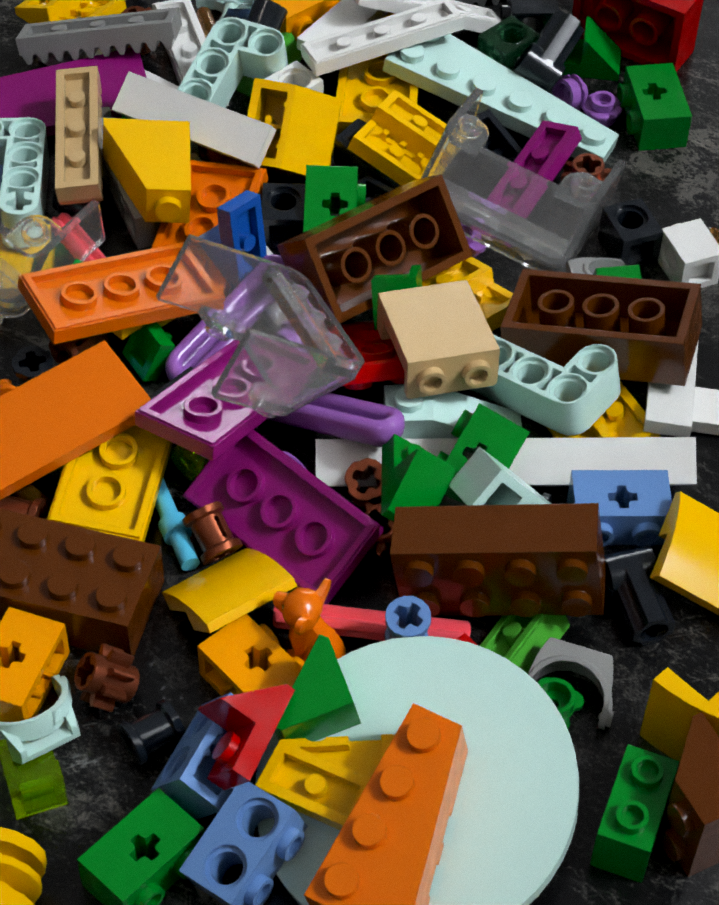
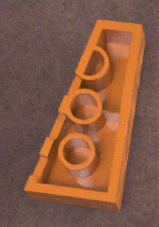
(399, 821)

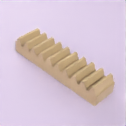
(78, 136)

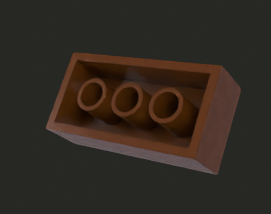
(379, 238)
(644, 321)
(501, 559)
(81, 578)

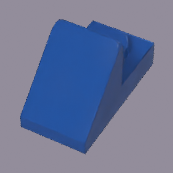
(240, 225)

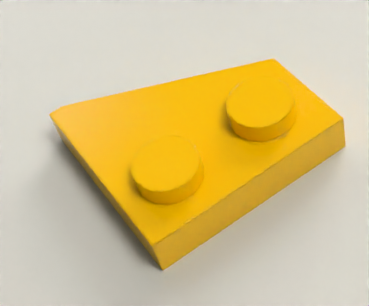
(323, 775)

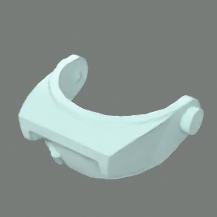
(45, 731)

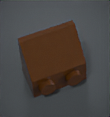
(692, 813)

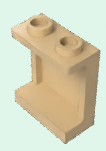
(439, 338)

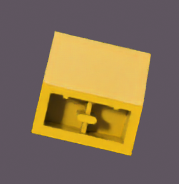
(303, 124)

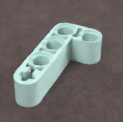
(229, 53)
(25, 169)
(553, 395)

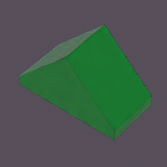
(320, 698)

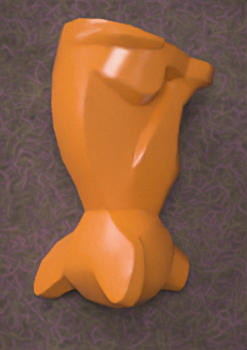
(302, 613)

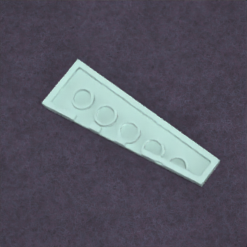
(455, 69)

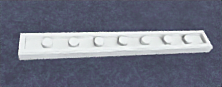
(539, 461)

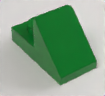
(594, 55)
(411, 476)

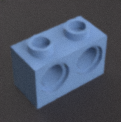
(188, 767)
(232, 842)

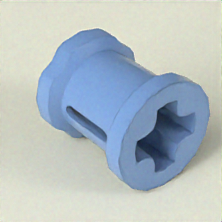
(407, 618)

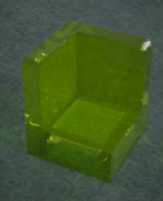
(33, 785)

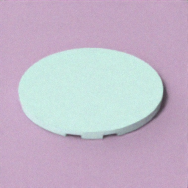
(517, 779)

